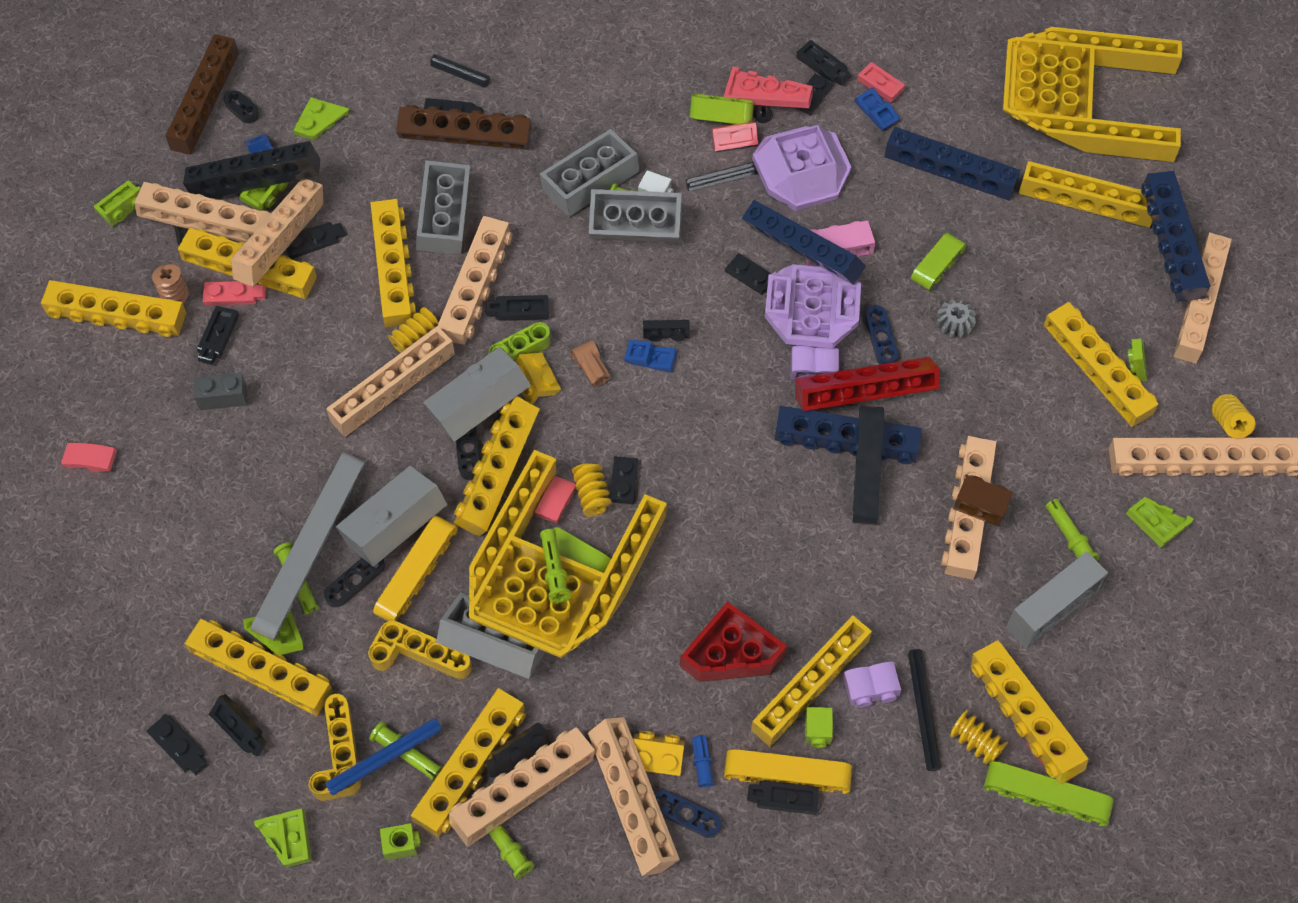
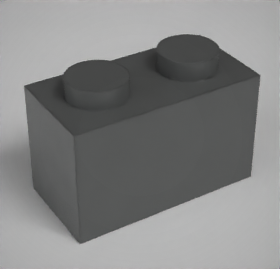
(220, 391)

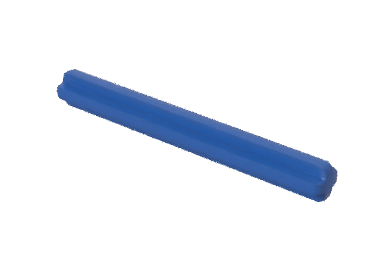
(383, 756)

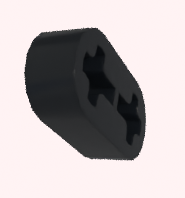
(238, 110)

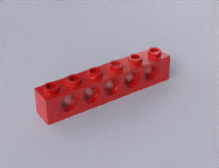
(866, 383)

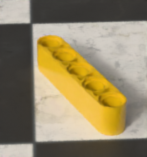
(414, 569)
(759, 766)

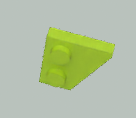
(318, 117)
(1137, 359)
(1158, 521)
(286, 641)
(287, 836)

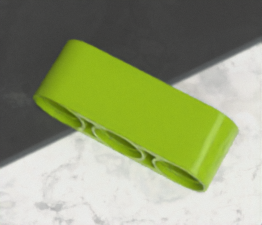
(721, 109)
(940, 258)
(527, 339)
(579, 551)

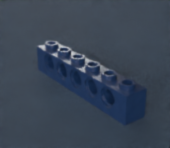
(952, 163)
(1166, 200)
(804, 242)
(839, 425)

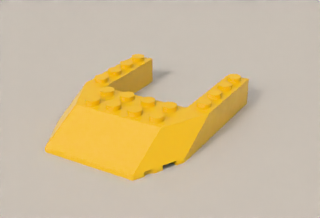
(1052, 89)
(509, 573)

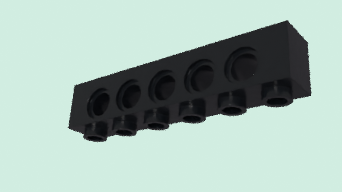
(253, 170)

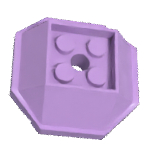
(802, 166)
(811, 306)

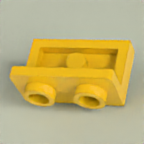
(539, 376)
(660, 753)

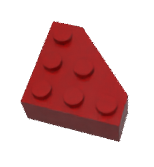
(732, 648)

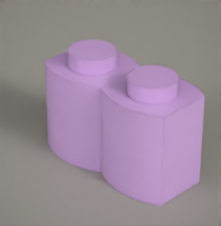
(813, 361)
(872, 684)

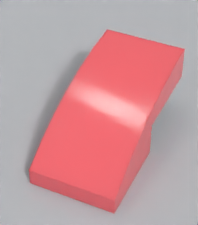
(89, 456)
(555, 499)

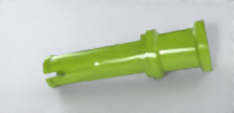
(1076, 542)
(555, 575)
(305, 595)
(386, 736)
(510, 850)

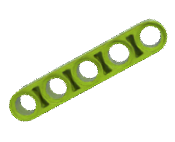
(1046, 791)

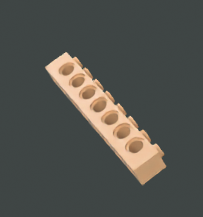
(1196, 449)

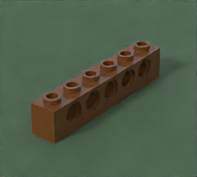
(202, 94)
(411, 114)

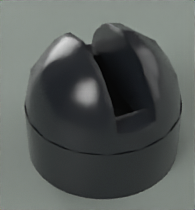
(758, 113)

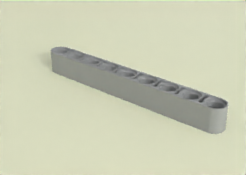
(307, 546)

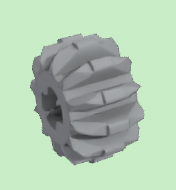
(956, 318)

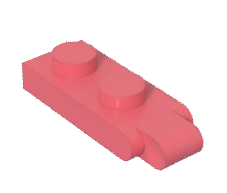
(232, 293)

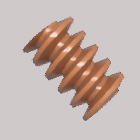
(170, 283)

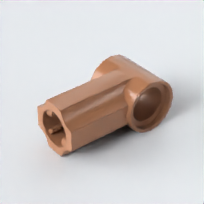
(590, 362)

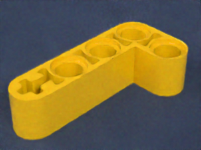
(422, 654)
(338, 746)

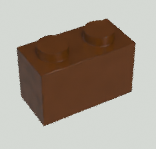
(983, 500)

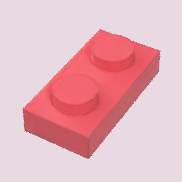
(881, 81)
(734, 136)

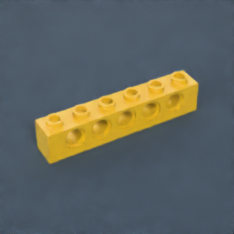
(1085, 193)
(383, 214)
(194, 251)
(104, 301)
(1102, 376)
(523, 416)
(207, 633)
(996, 658)
(811, 681)
(500, 706)

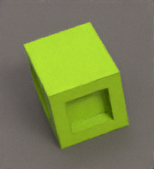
(818, 726)
(391, 834)

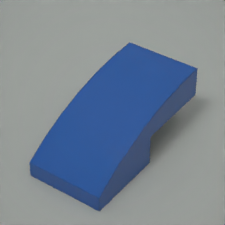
(879, 112)
(258, 144)
(646, 355)

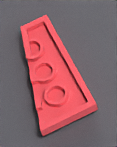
(767, 90)

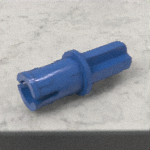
(702, 761)

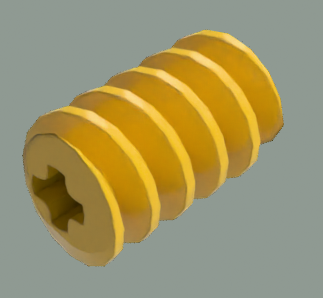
(413, 329)
(1233, 416)
(591, 489)
(977, 738)

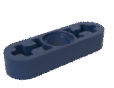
(884, 327)
(682, 803)

